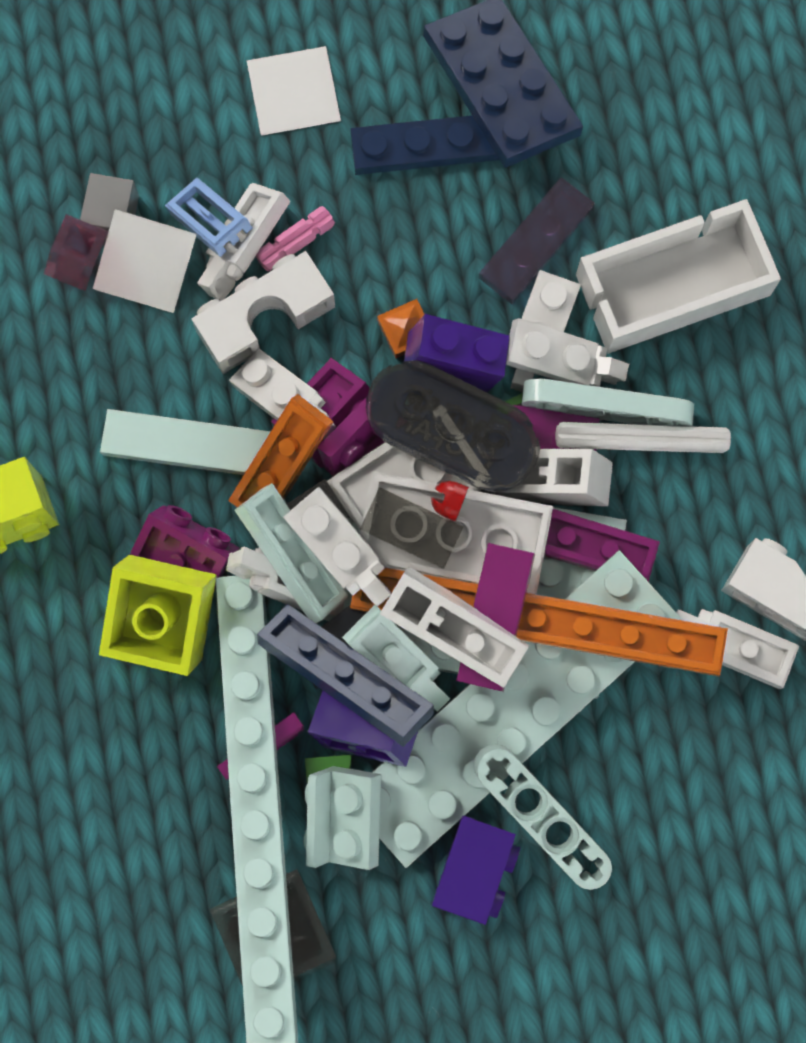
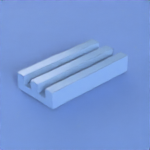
(225, 233)

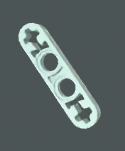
(607, 403)
(542, 817)

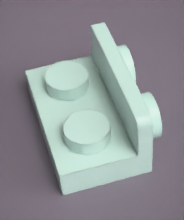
(343, 818)

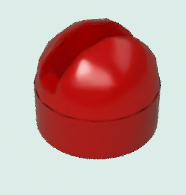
(453, 499)

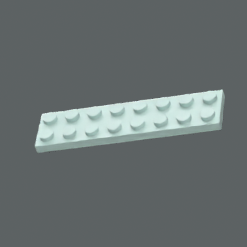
(538, 700)

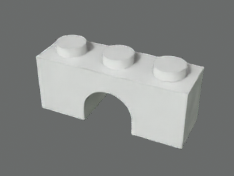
(291, 287)

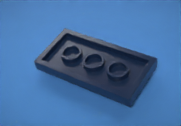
(502, 81)

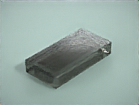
(411, 528)

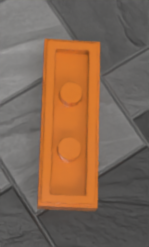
(284, 450)

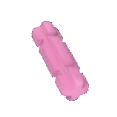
(295, 237)

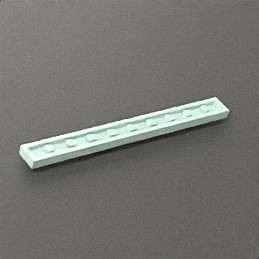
(256, 816)

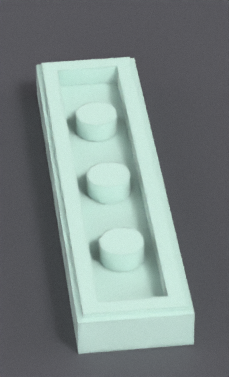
(180, 442)

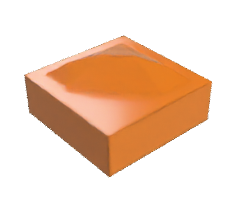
(397, 323)

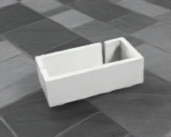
(677, 277)

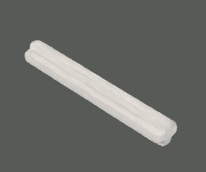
(642, 437)

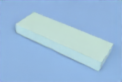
(291, 558)

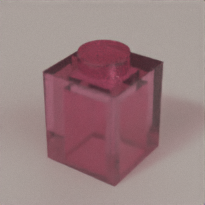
(75, 252)

